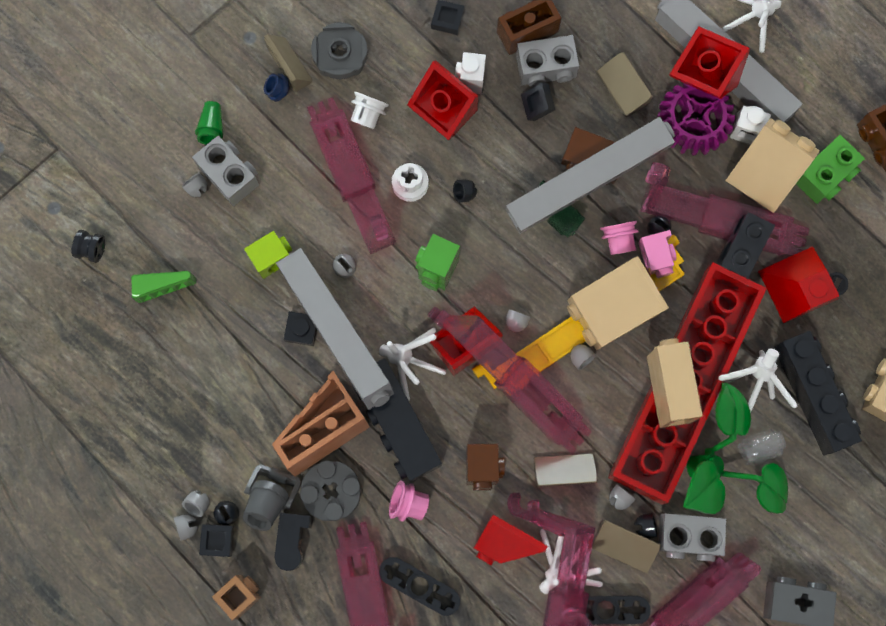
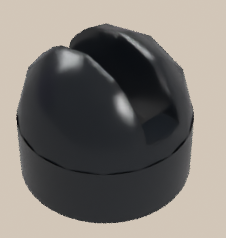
(464, 190)
(654, 228)
(843, 286)
(231, 509)
(648, 525)

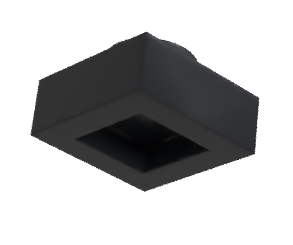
(447, 17)
(538, 102)
(299, 329)
(216, 540)

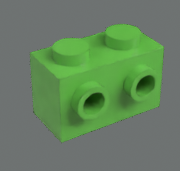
(829, 168)
(437, 262)

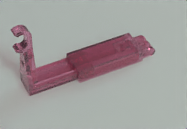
(351, 175)
(715, 214)
(516, 378)
(573, 560)
(362, 593)
(700, 598)

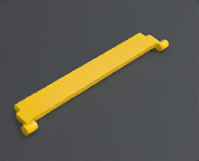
(568, 334)

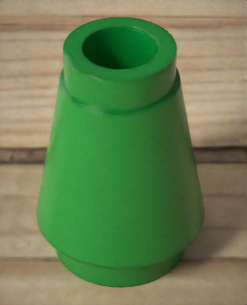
(209, 123)

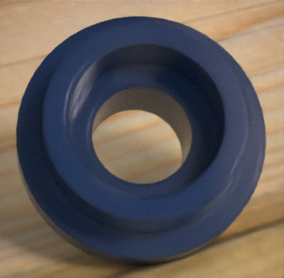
(276, 87)

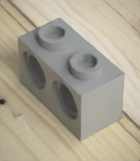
(544, 53)
(222, 173)
(692, 528)

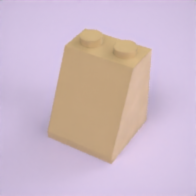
(616, 304)

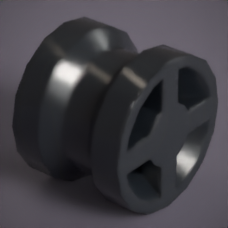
(88, 246)

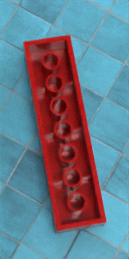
(714, 328)

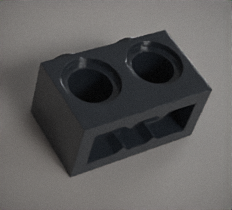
(745, 244)

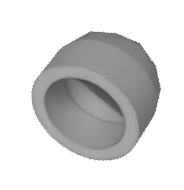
(195, 183)
(338, 268)
(516, 321)
(582, 356)
(620, 498)
(196, 503)
(182, 525)

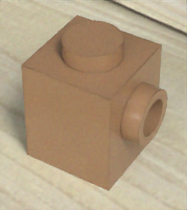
(237, 596)

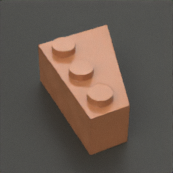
(320, 428)

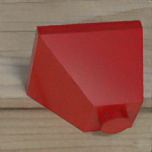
(799, 284)
(505, 543)

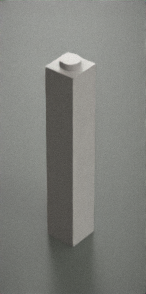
(756, 84)
(590, 174)
(335, 329)

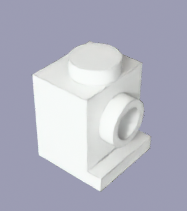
(471, 71)
(751, 120)

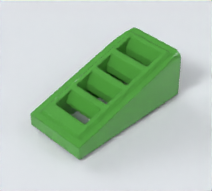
(158, 284)

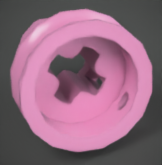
(620, 237)
(408, 502)

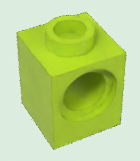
(268, 251)

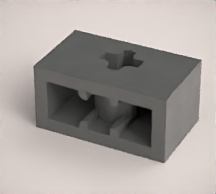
(781, 606)

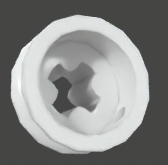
(367, 110)
(412, 191)

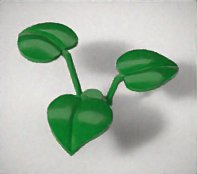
(706, 489)

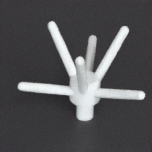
(760, 9)
(402, 356)
(763, 371)
(551, 574)

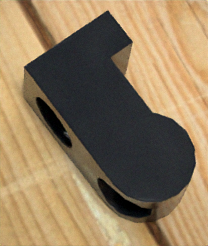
(289, 538)

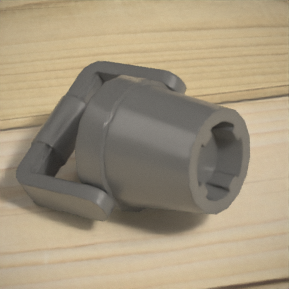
(267, 497)

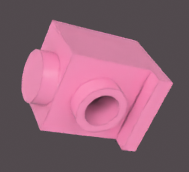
(658, 254)

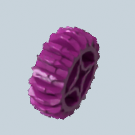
(705, 137)

